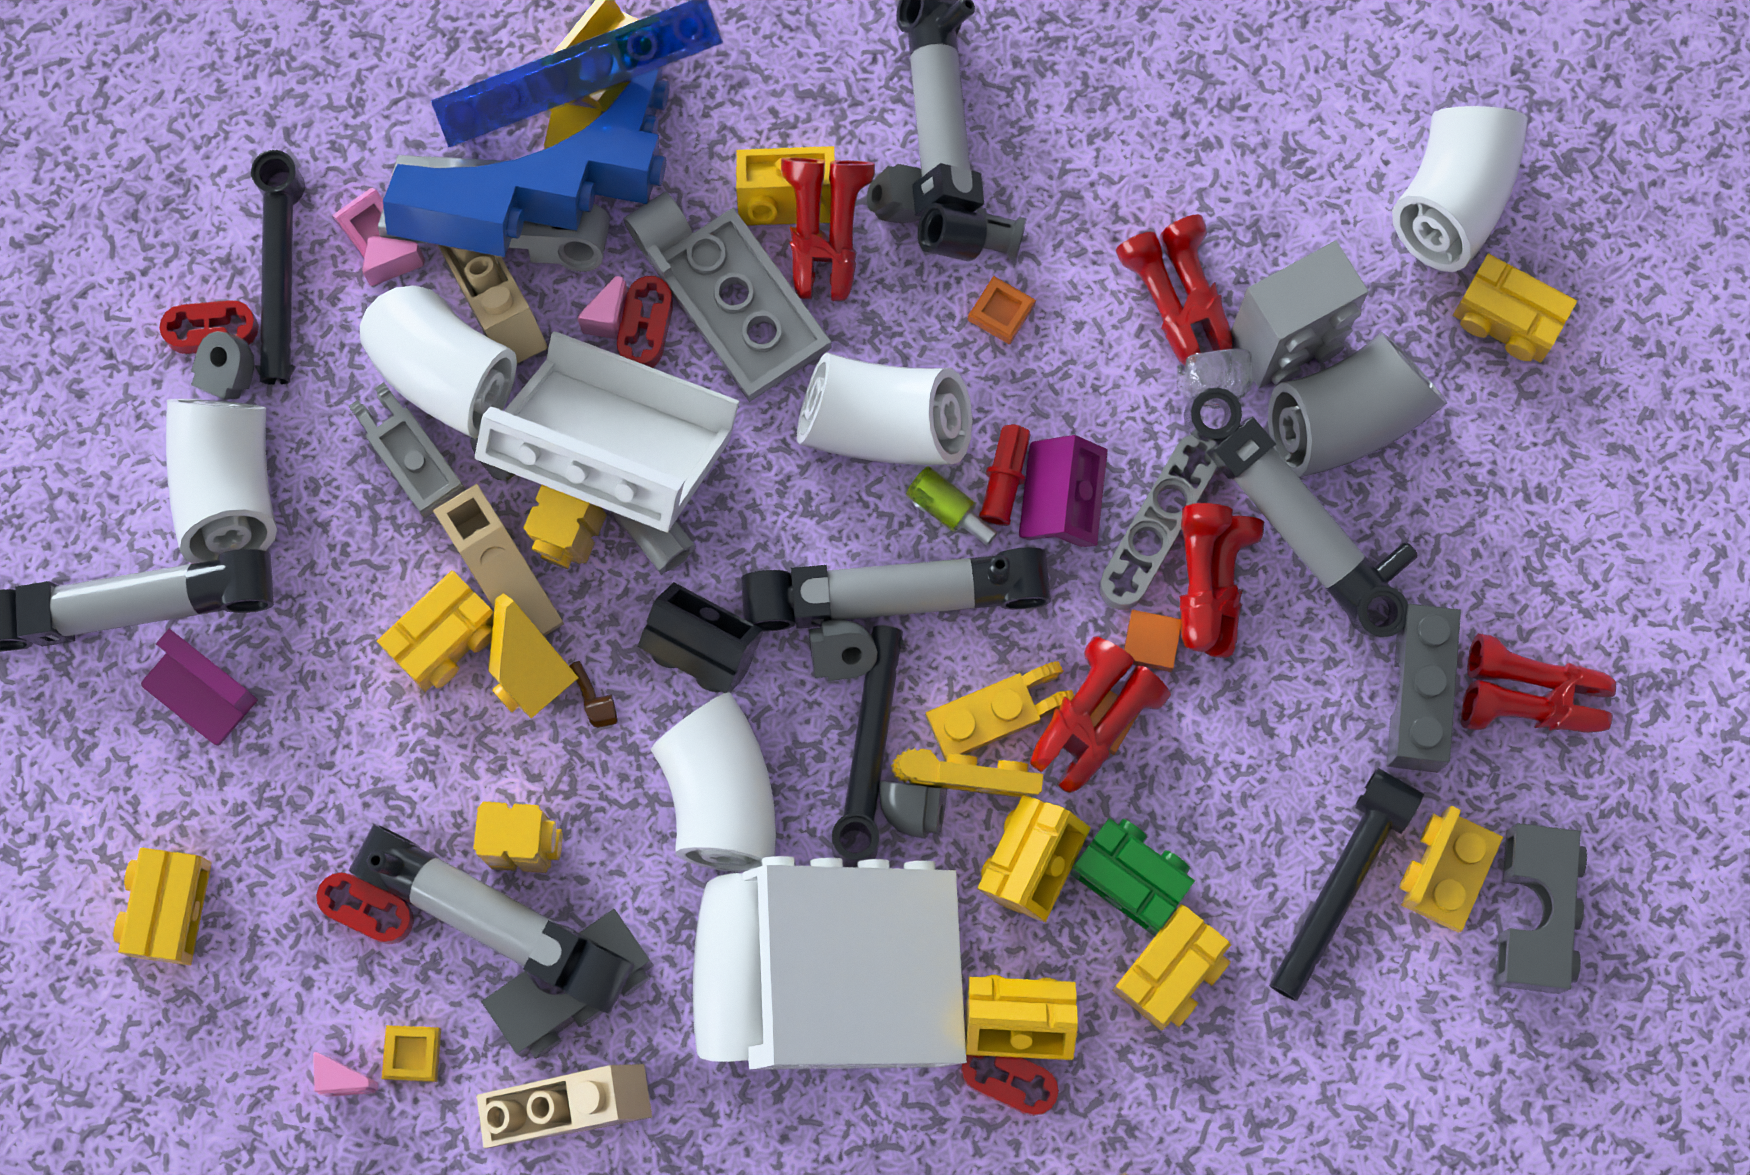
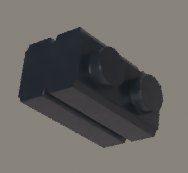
(700, 639)

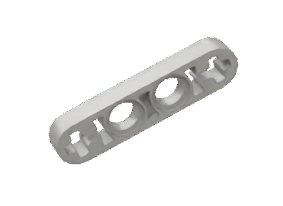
(1155, 519)

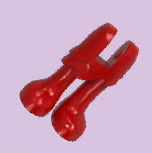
(810, 242)
(1204, 305)
(1213, 600)
(1554, 710)
(1071, 723)

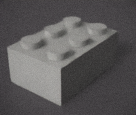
(1299, 314)

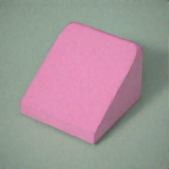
(361, 218)
(390, 258)
(605, 311)
(336, 1079)

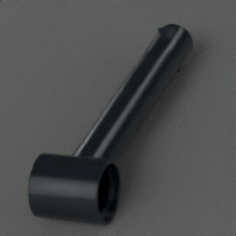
(276, 263)
(869, 747)
(1385, 806)

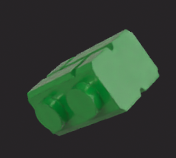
(1133, 875)

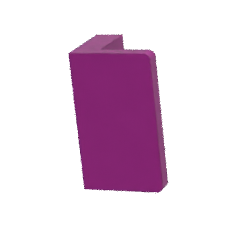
(1063, 490)
(197, 689)

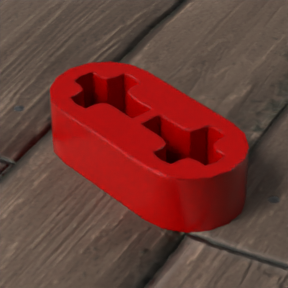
(207, 316)
(656, 325)
(359, 919)
(1007, 1094)

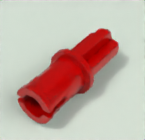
(1005, 475)

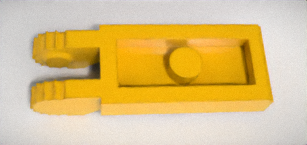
(994, 711)
(963, 774)

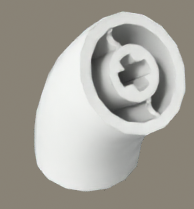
(1460, 184)
(437, 357)
(886, 412)
(218, 477)
(719, 788)
(728, 971)

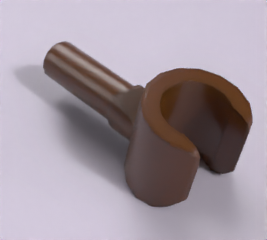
(599, 710)

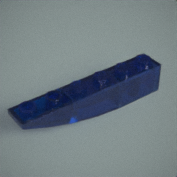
(577, 72)

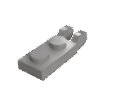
(409, 454)

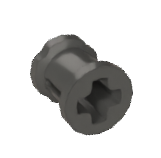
(1003, 233)

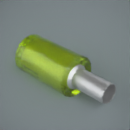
(948, 504)

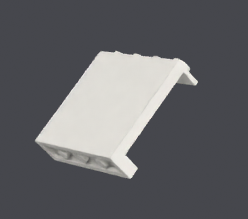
(610, 432)
(858, 965)

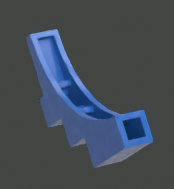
(489, 203)

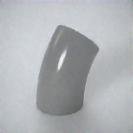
(1350, 408)

